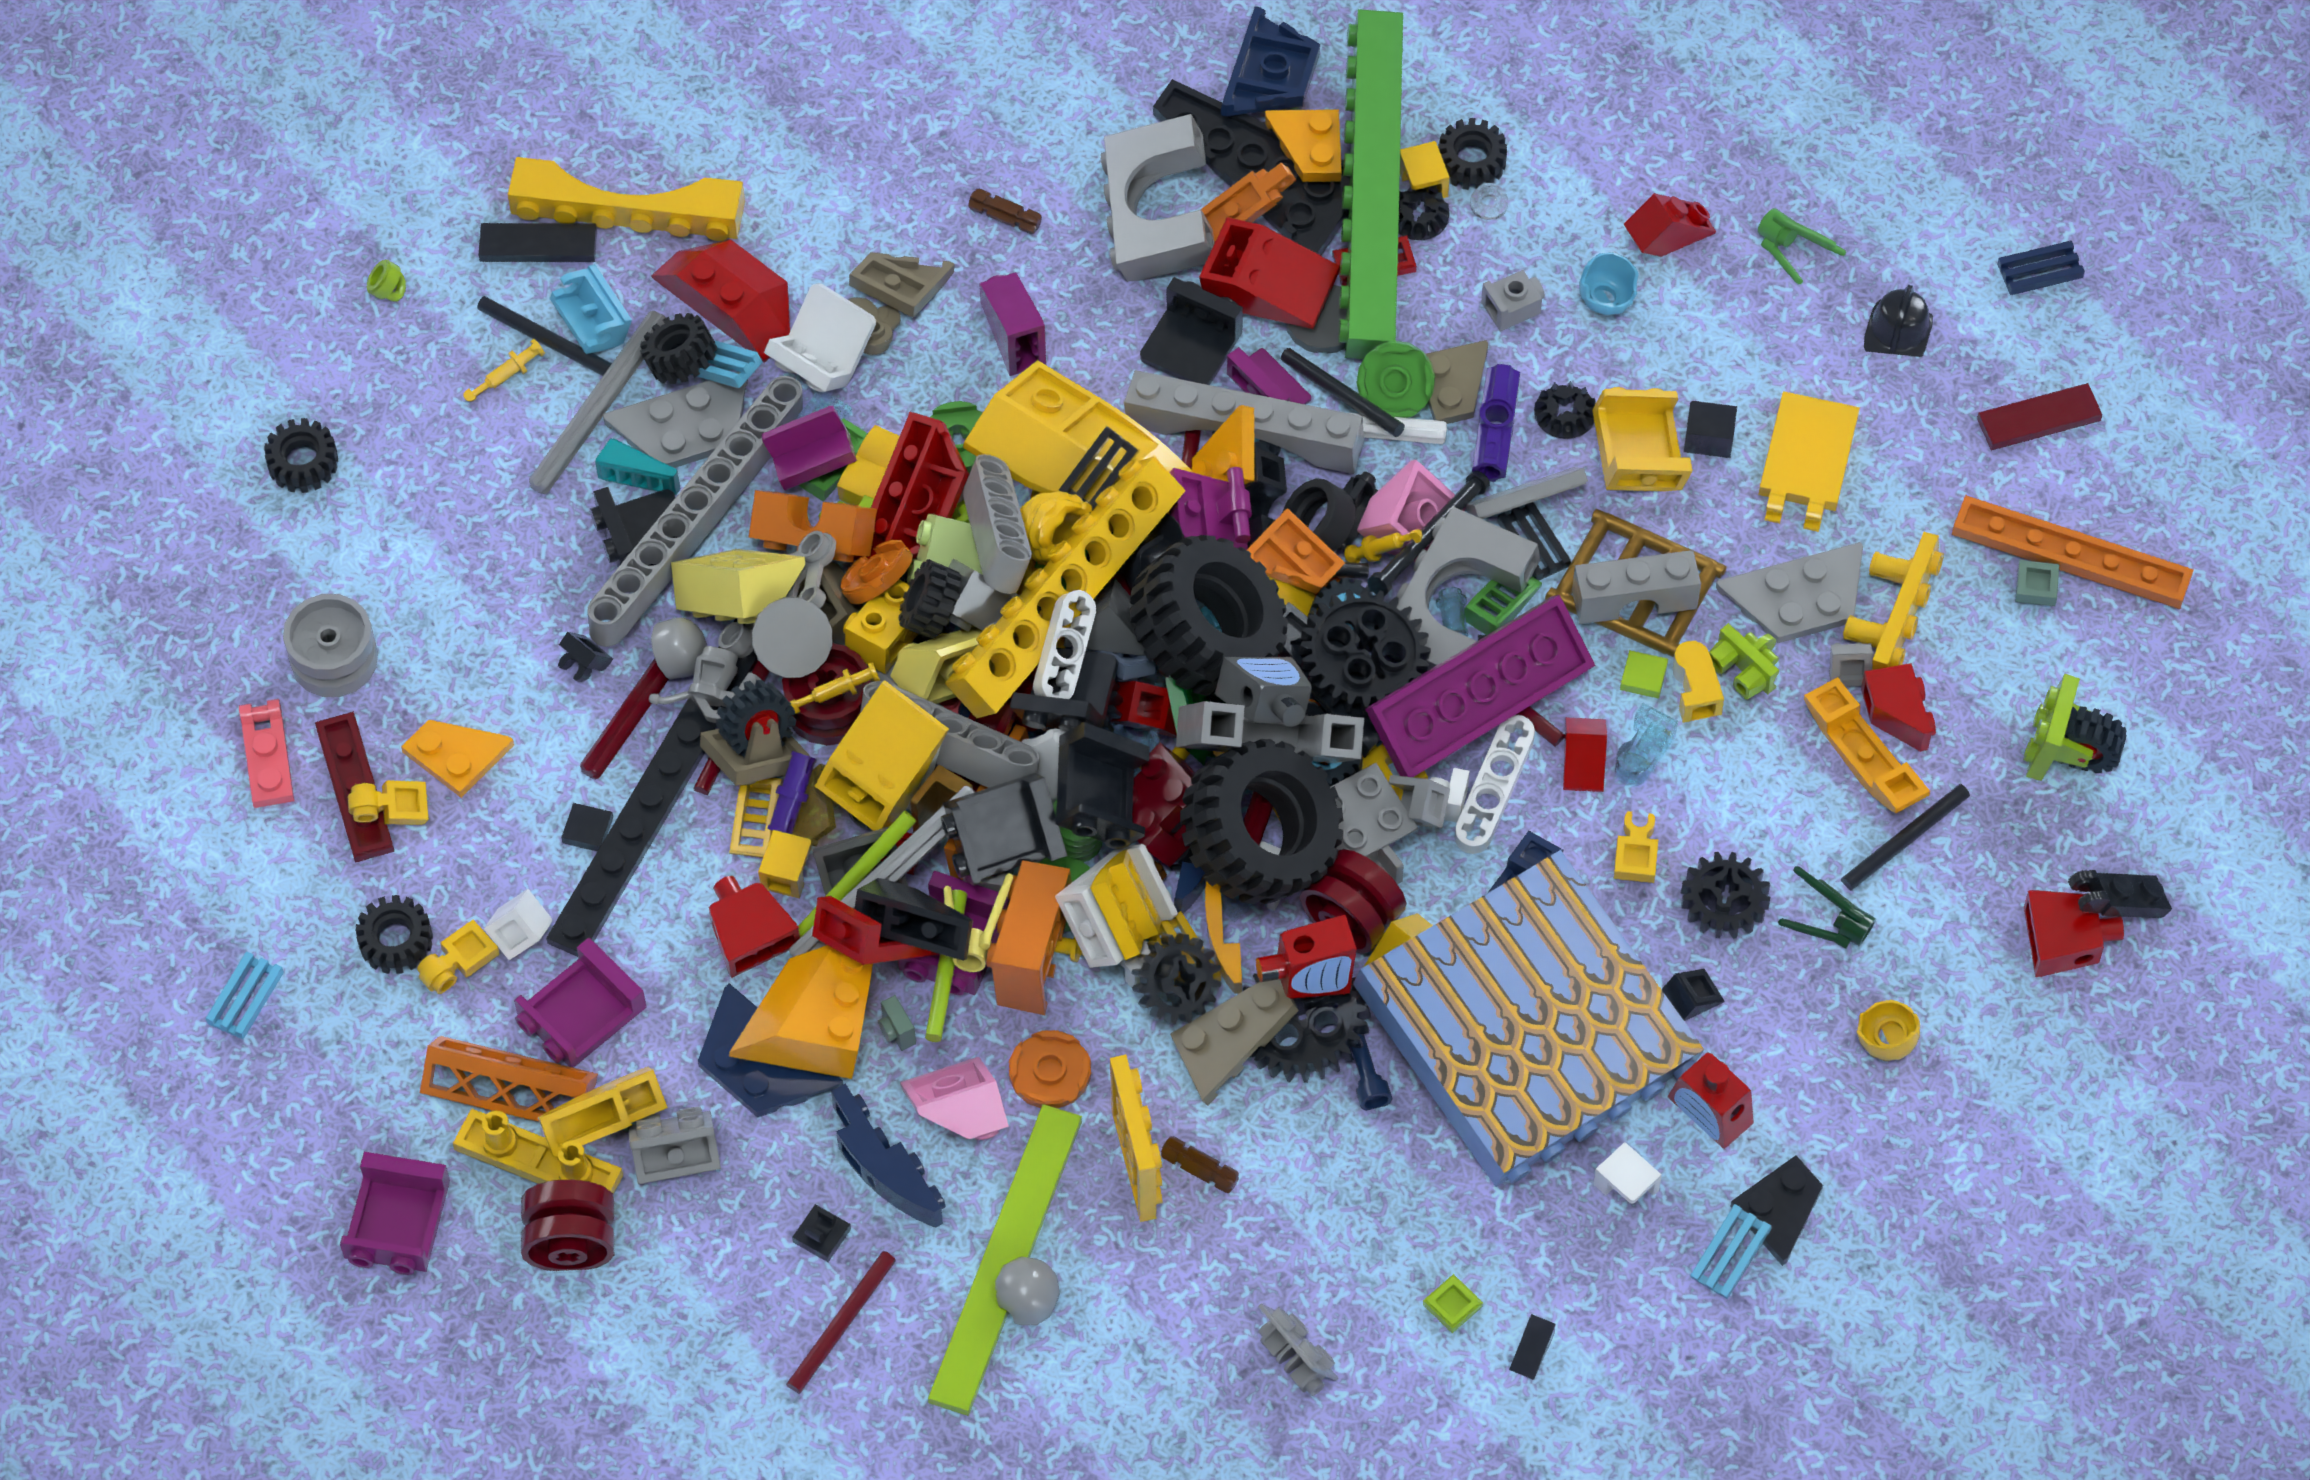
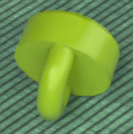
(384, 279)

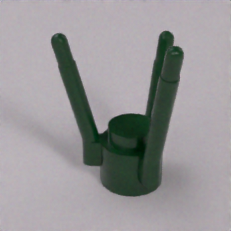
(1852, 921)

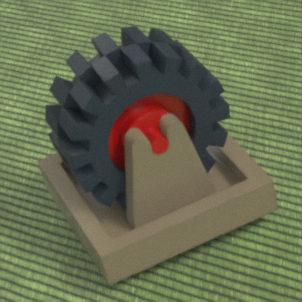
(753, 734)

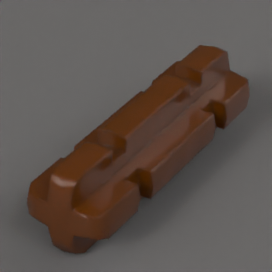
(1005, 211)
(1199, 1164)

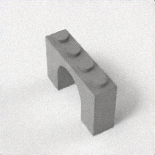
(1132, 164)
(1463, 547)
(1224, 727)

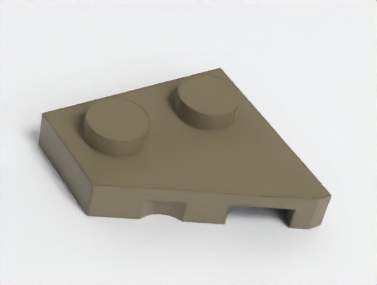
(900, 280)
(1457, 381)

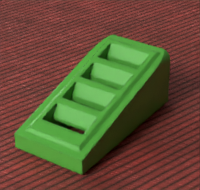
(1487, 622)

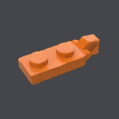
(1249, 197)

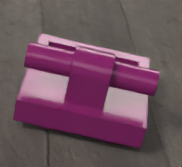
(1213, 506)

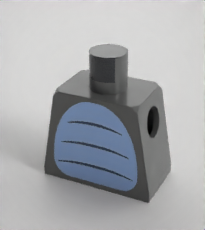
(1267, 687)

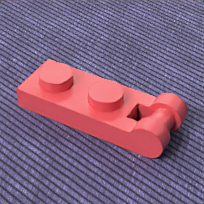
(266, 754)

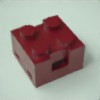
(1158, 803)

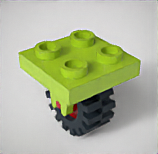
(2072, 734)

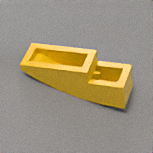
(603, 1110)

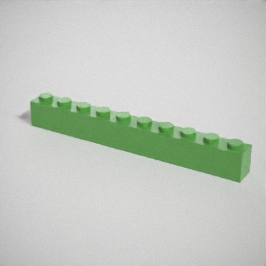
(1374, 182)

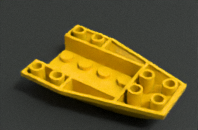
(1048, 424)

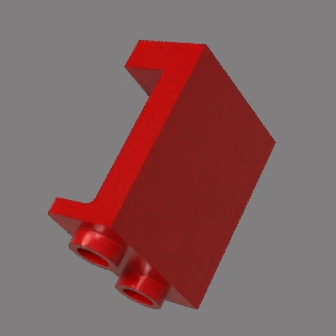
(857, 934)

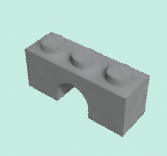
(1608, 586)

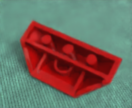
(730, 292)
(919, 480)

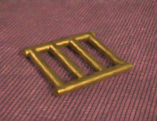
(1637, 538)

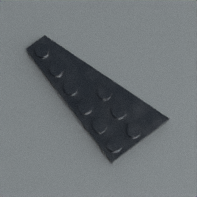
(1242, 144)

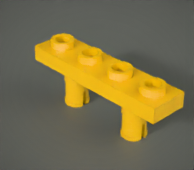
(1914, 593)
(528, 1155)

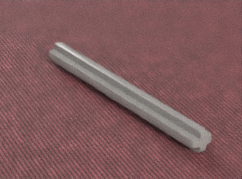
(593, 408)
(893, 867)

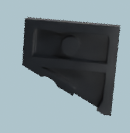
(1784, 1202)

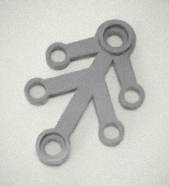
(818, 552)

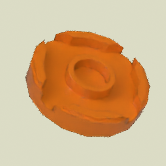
(875, 575)
(1047, 1081)

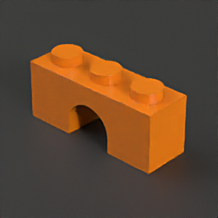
(784, 520)

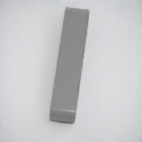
(997, 524)
(972, 747)

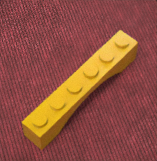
(702, 208)

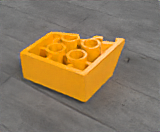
(810, 1015)

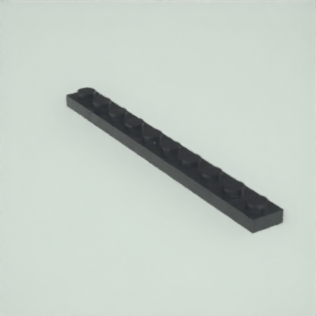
(637, 824)

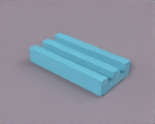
(731, 358)
(260, 966)
(1749, 1221)

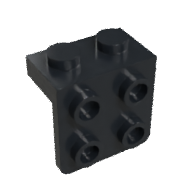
(1193, 333)
(627, 522)
(1087, 703)

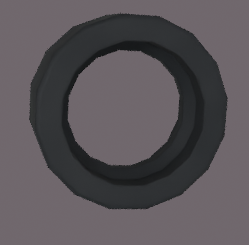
(1339, 514)

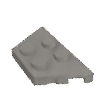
(682, 423)
(1800, 593)

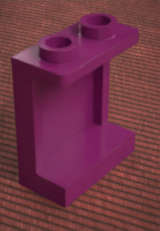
(978, 907)
(581, 1006)
(396, 1213)

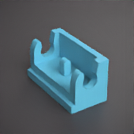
(591, 310)

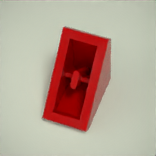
(1584, 754)

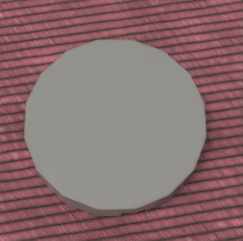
(792, 637)

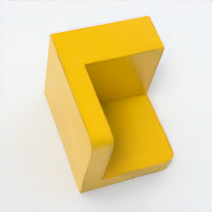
(1424, 167)
(784, 864)

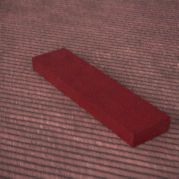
(349, 767)

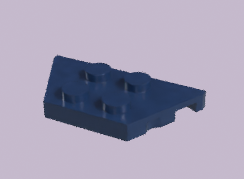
(1270, 68)
(754, 1084)

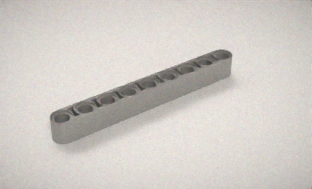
(688, 524)

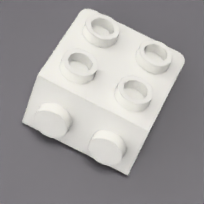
(824, 340)

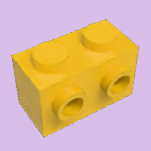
(876, 629)

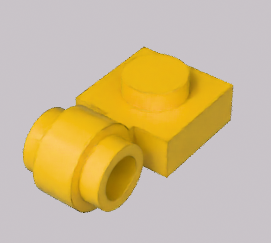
(400, 800)
(464, 949)

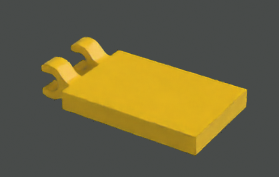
(1807, 456)

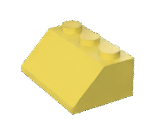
(733, 583)
(928, 665)

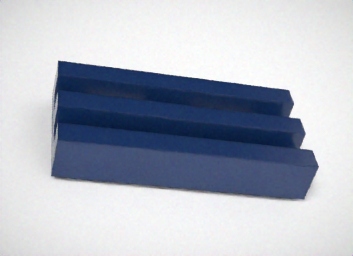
(2035, 255)

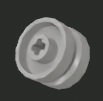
(330, 645)

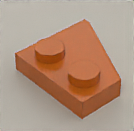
(1295, 554)

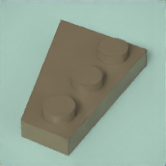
(1230, 1033)

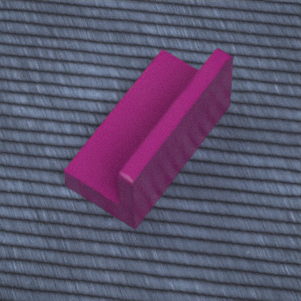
(1264, 376)
(809, 447)

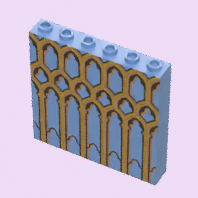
(1528, 1019)

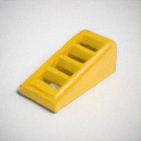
(765, 786)

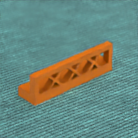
(501, 1066)

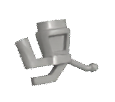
(711, 679)

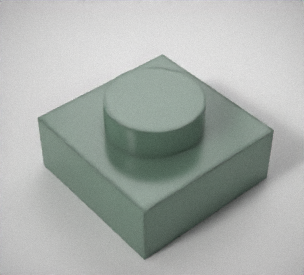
(2037, 583)
(896, 1024)

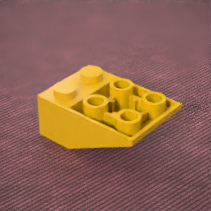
(882, 758)

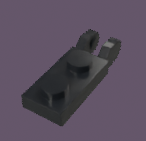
(2120, 894)

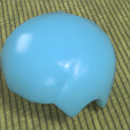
(1612, 274)

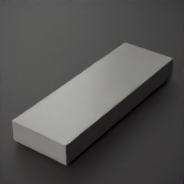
(1527, 493)

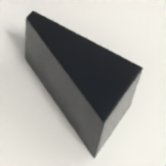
(1533, 1346)

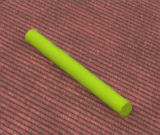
(865, 863)
(943, 983)

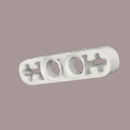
(1498, 786)

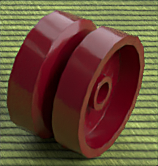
(830, 720)
(1361, 892)
(567, 1225)

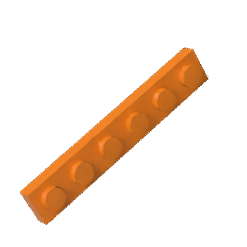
(2073, 551)

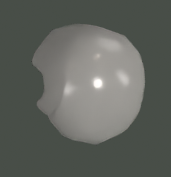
(676, 646)
(1027, 1290)

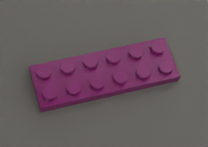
(1480, 687)

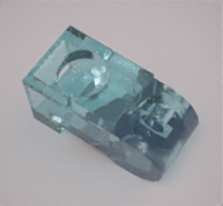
(1642, 754)

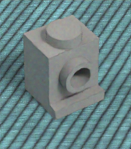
(1512, 299)

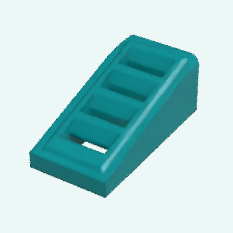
(634, 468)

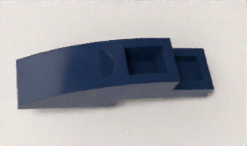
(884, 1168)

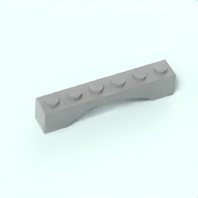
(1314, 433)

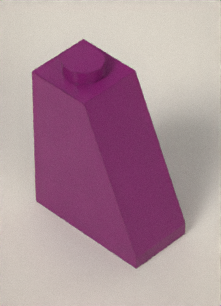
(1013, 322)

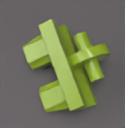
(1751, 656)

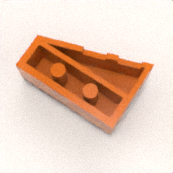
(1028, 937)

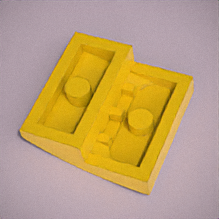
(1125, 904)

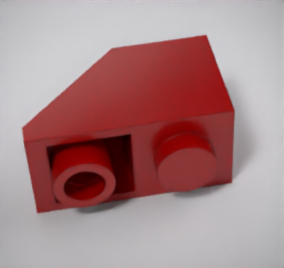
(1668, 224)
(1896, 704)
(1145, 708)

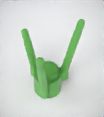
(1782, 230)

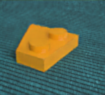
(1310, 141)
(1229, 447)
(456, 753)

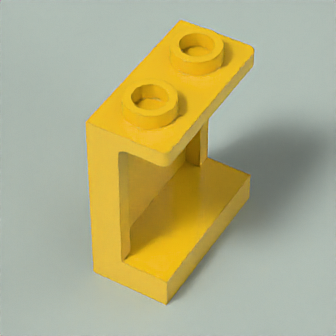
(1639, 440)

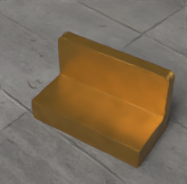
(933, 793)

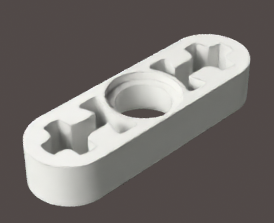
(1077, 634)

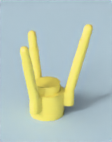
(980, 940)

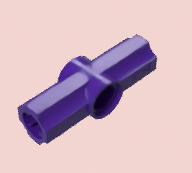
(1497, 405)

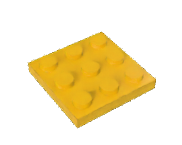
(1133, 1130)

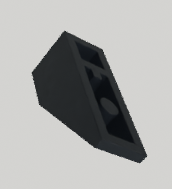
(915, 918)

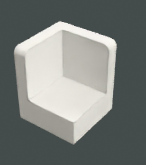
(518, 924)
(1627, 1175)

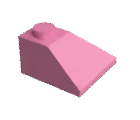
(1405, 504)
(959, 1099)

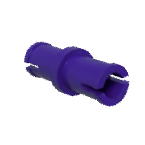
(792, 793)

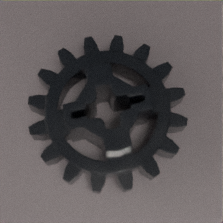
(1746, 891)
(1190, 988)

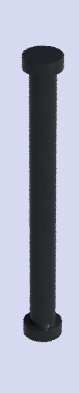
(1475, 484)

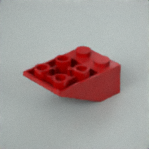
(1268, 274)

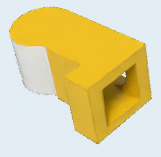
(1698, 676)

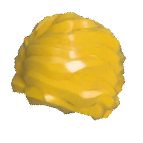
(1050, 520)

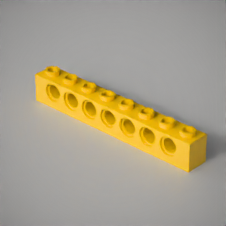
(1155, 495)

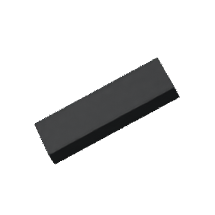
(537, 242)

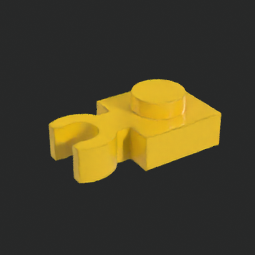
(1636, 852)

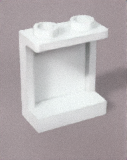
(1087, 918)

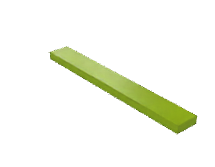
(1011, 1238)

